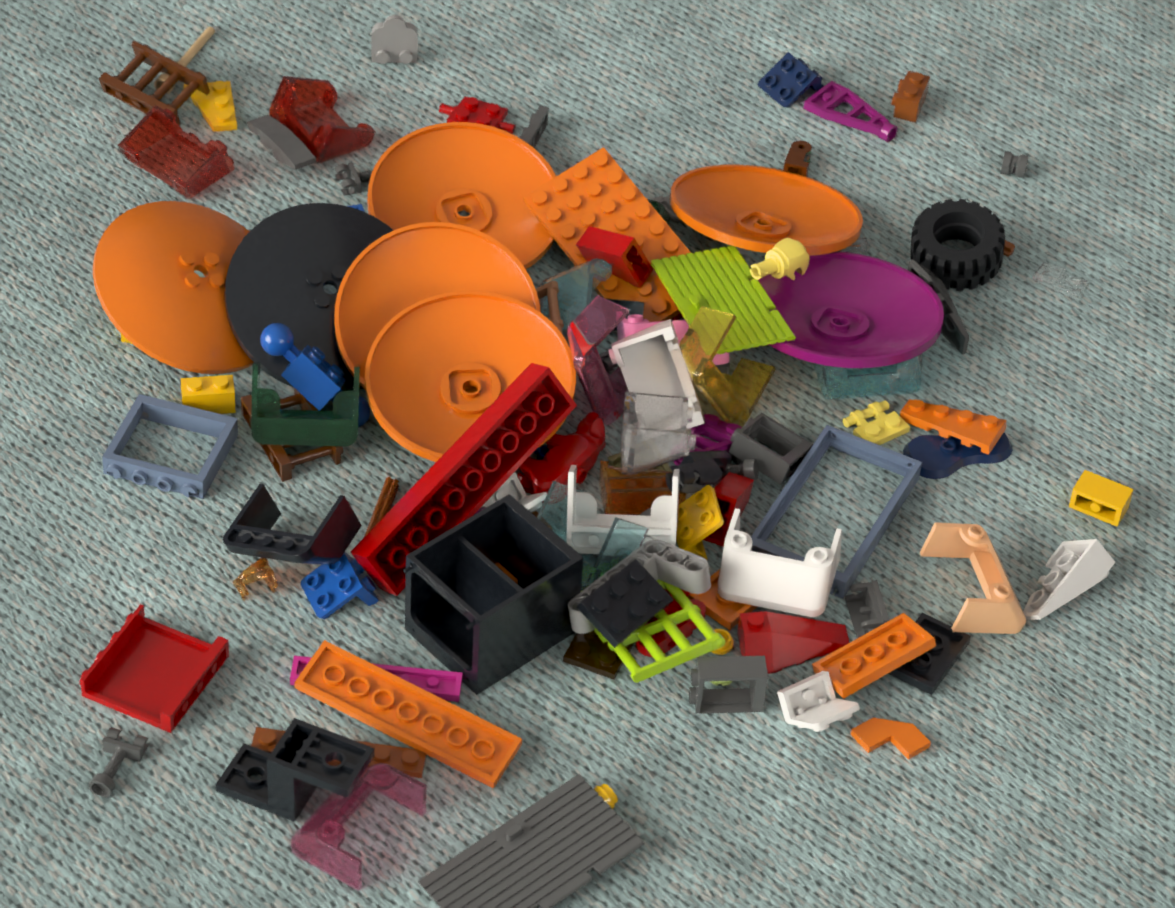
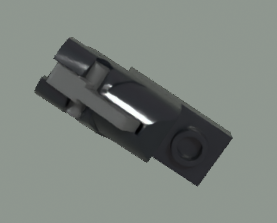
(699, 470)

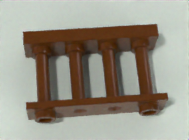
(133, 94)
(283, 462)

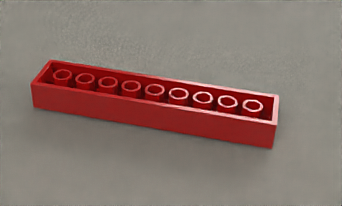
(466, 474)

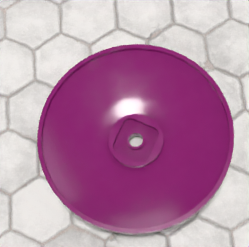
(855, 312)

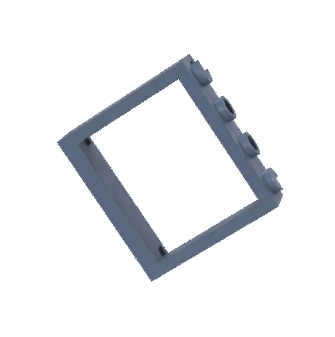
(178, 416)

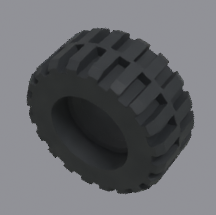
(959, 222)

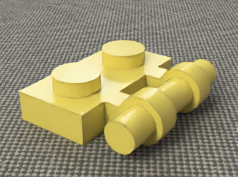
(880, 430)

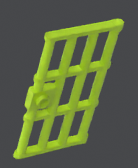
(668, 623)

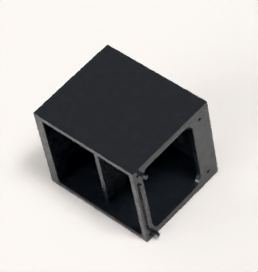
(477, 614)

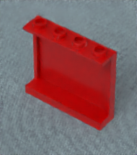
(152, 671)

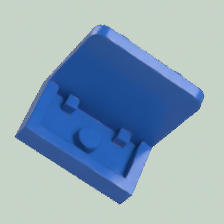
(336, 584)

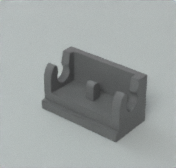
(866, 608)

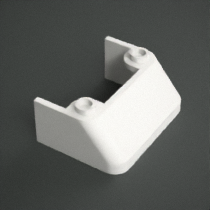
(589, 530)
(776, 580)

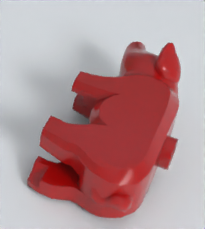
(565, 450)

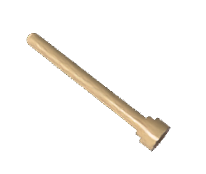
(188, 56)

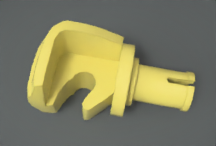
(782, 261)

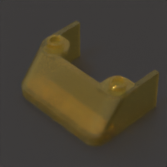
(730, 396)

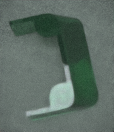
(304, 427)

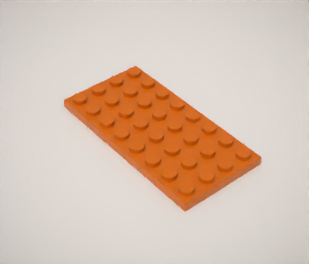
(605, 198)

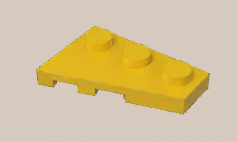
(217, 106)

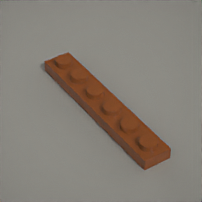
(404, 759)

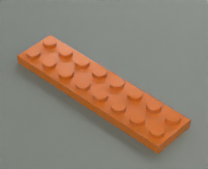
(408, 713)

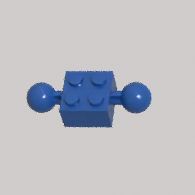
(308, 369)

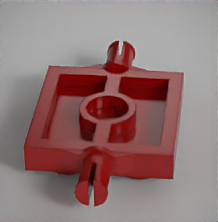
(479, 112)

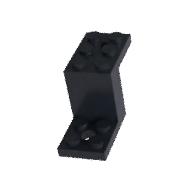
(295, 769)

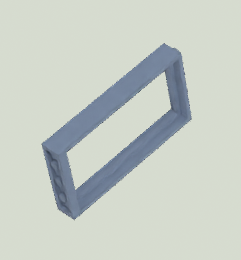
(863, 450)

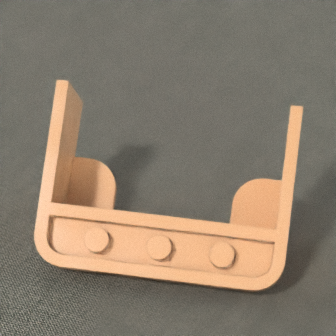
(1001, 609)

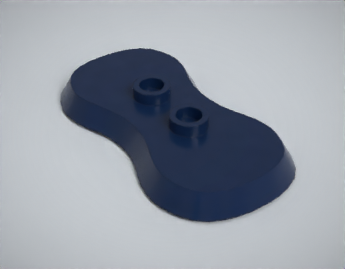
(945, 456)

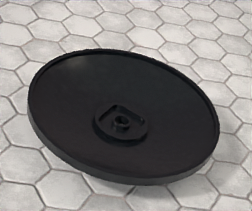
(282, 274)

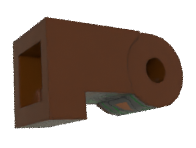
(798, 158)

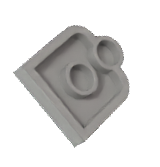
(394, 41)

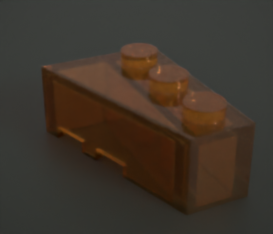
(631, 493)

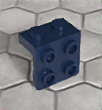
(789, 80)

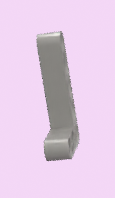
(663, 563)

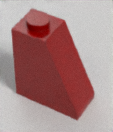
(617, 250)
(731, 493)

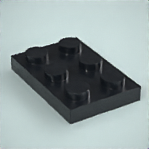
(625, 603)
(931, 667)

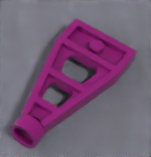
(834, 94)
(714, 429)

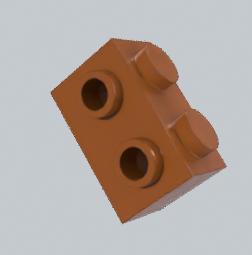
(910, 96)

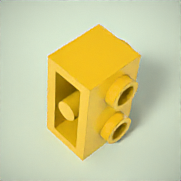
(209, 393)
(1103, 495)

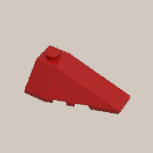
(787, 638)

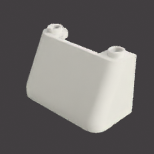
(655, 365)

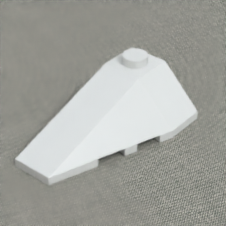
(1074, 570)

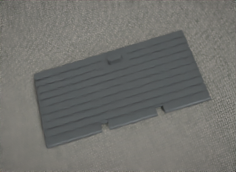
(536, 854)

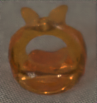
(255, 572)

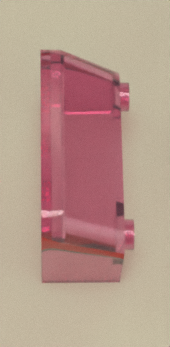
(584, 334)

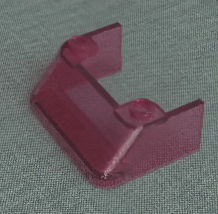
(323, 833)

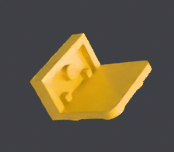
(698, 519)

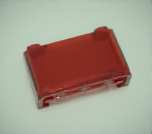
(308, 111)

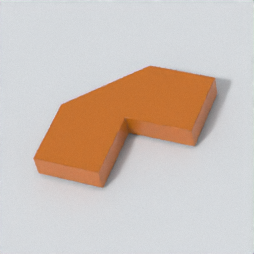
(903, 735)

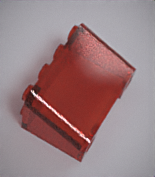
(175, 156)

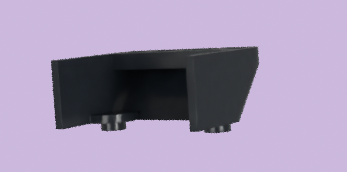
(253, 536)

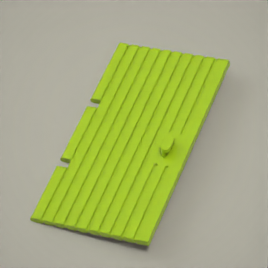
(722, 283)

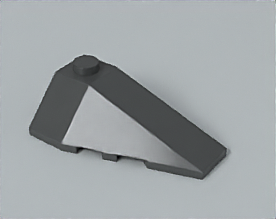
(952, 327)

